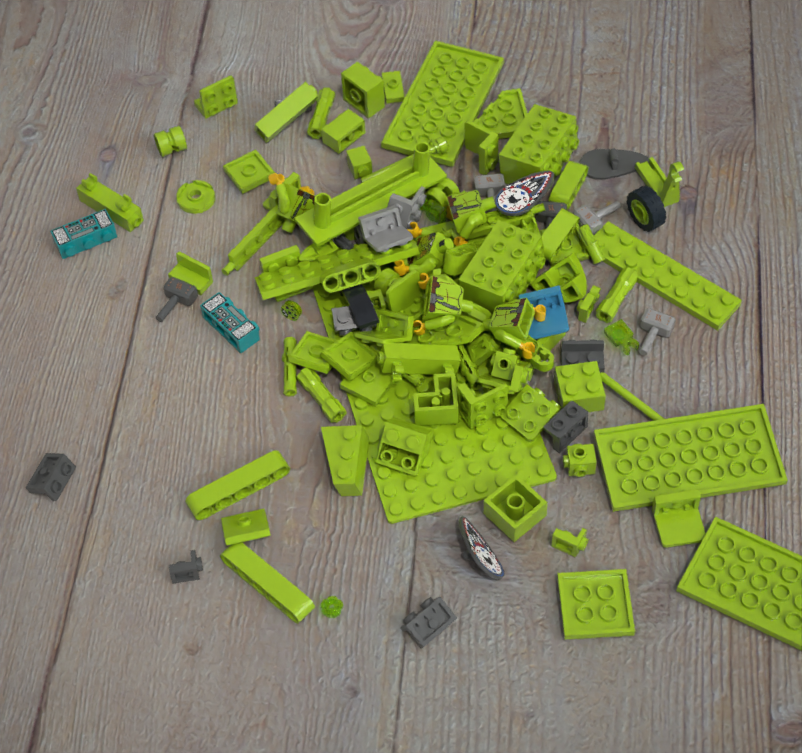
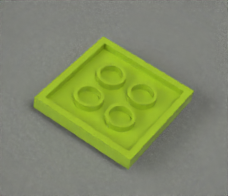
(595, 604)

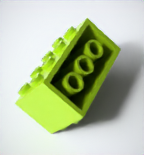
(539, 144)
(503, 266)

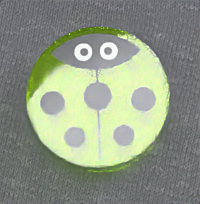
(291, 310)

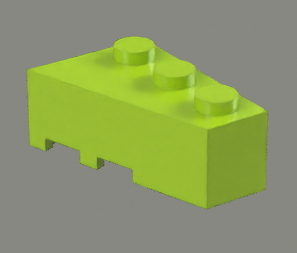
(347, 457)

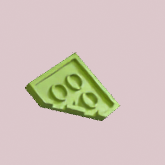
(504, 114)
(459, 332)

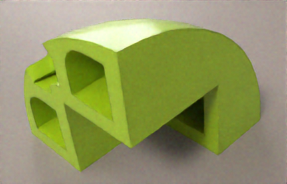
(567, 274)

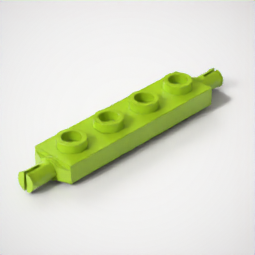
(492, 218)
(253, 241)

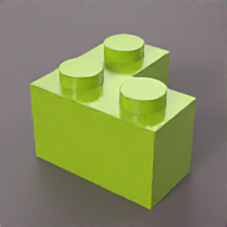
(440, 405)

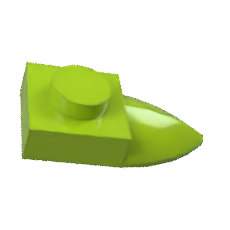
(312, 252)

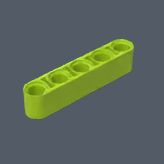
(237, 485)
(267, 581)

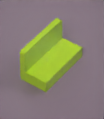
(192, 272)

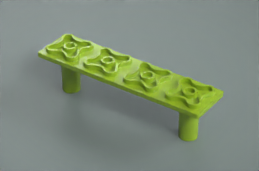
(341, 213)

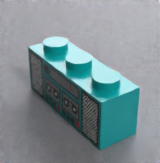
(84, 233)
(230, 322)

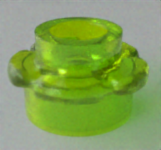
(331, 612)

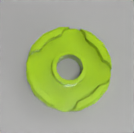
(195, 205)

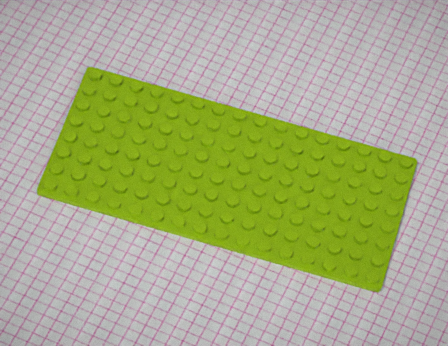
(461, 461)

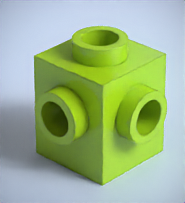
(498, 363)
(580, 460)

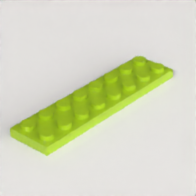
(308, 272)
(667, 277)

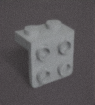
(409, 209)
(384, 229)

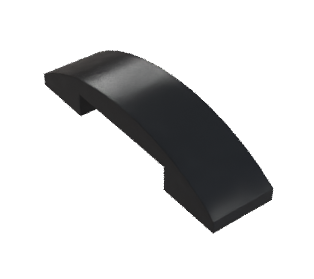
(360, 305)

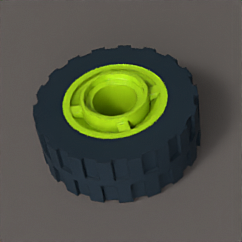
(646, 208)

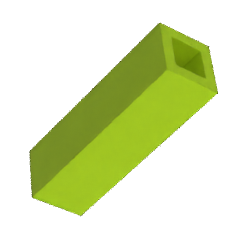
(286, 112)

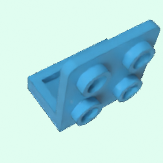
(556, 317)

